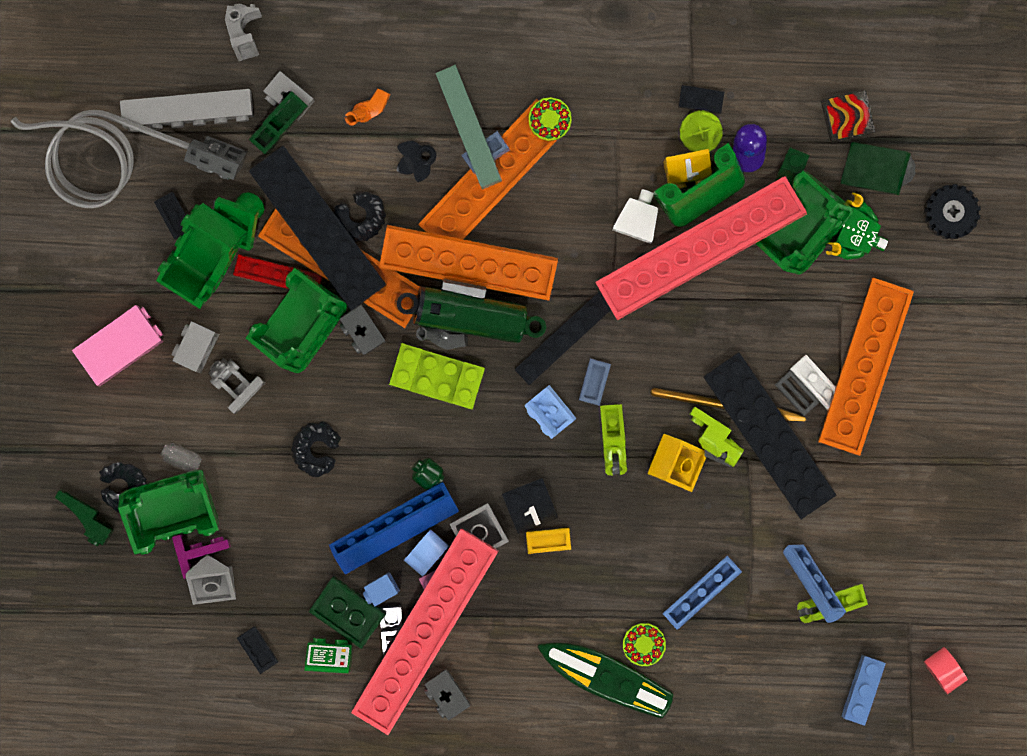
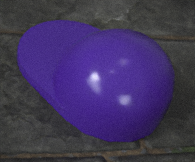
(750, 147)

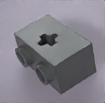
(360, 318)
(457, 701)

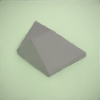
(210, 581)

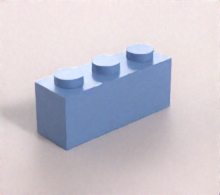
(381, 589)
(863, 690)

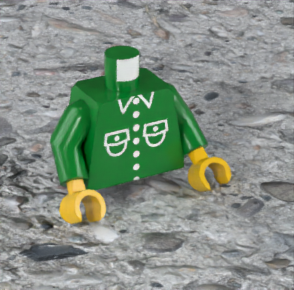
(858, 233)

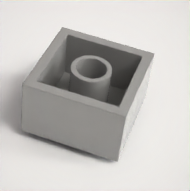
(195, 347)
(483, 525)

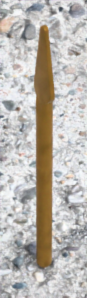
(788, 416)

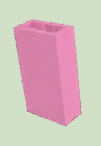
(118, 345)

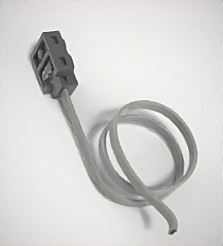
(207, 156)

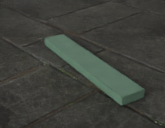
(468, 127)

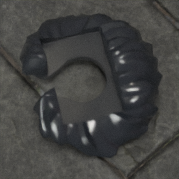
(374, 216)
(302, 448)
(127, 472)

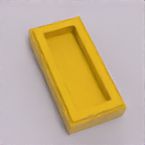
(548, 540)

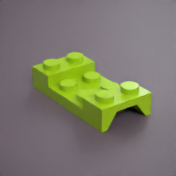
(437, 376)

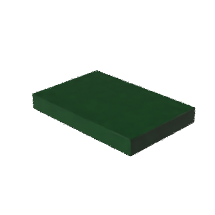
(875, 168)
(347, 612)

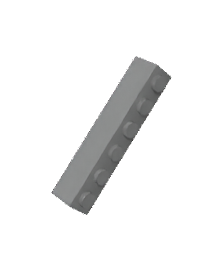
(189, 109)

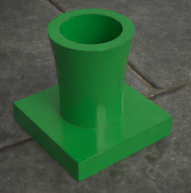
(243, 213)

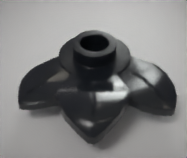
(413, 162)

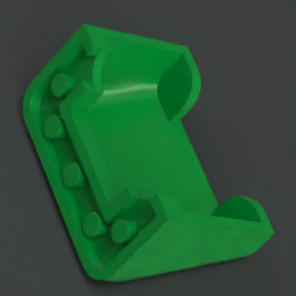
(687, 206)
(802, 241)
(298, 323)

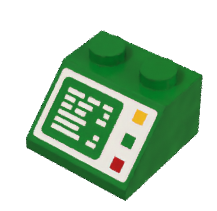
(328, 656)

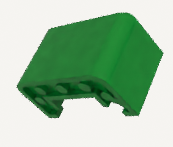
(201, 255)
(167, 509)

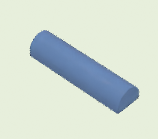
(814, 582)
(702, 592)

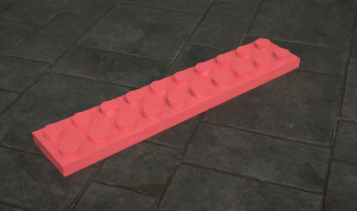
(701, 248)
(425, 631)

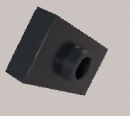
(257, 649)

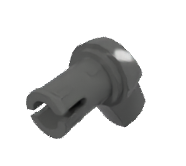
(442, 338)

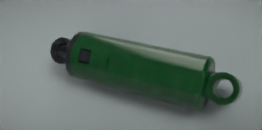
(470, 315)

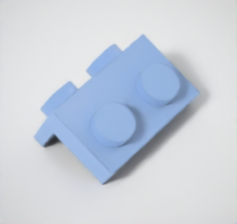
(549, 412)

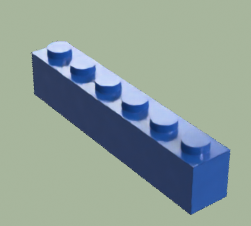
(393, 528)

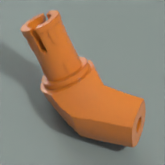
(368, 109)

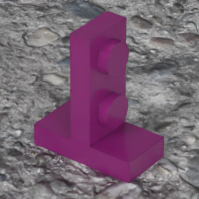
(196, 550)

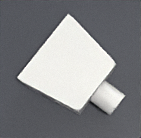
(638, 218)

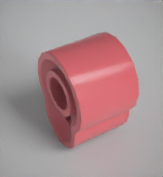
(945, 670)

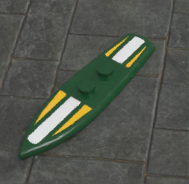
(607, 678)

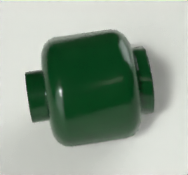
(427, 473)

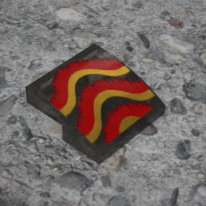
(848, 116)

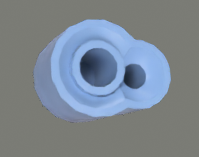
(426, 553)

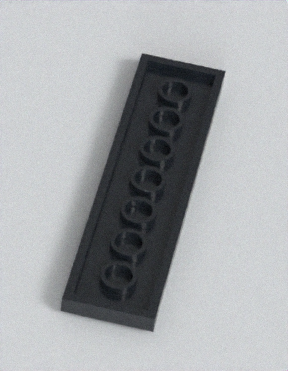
(317, 228)
(769, 435)

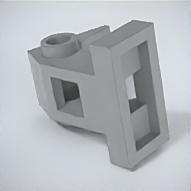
(242, 43)
(244, 392)

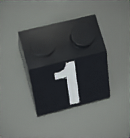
(530, 505)

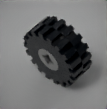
(940, 212)

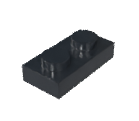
(701, 99)
(171, 213)

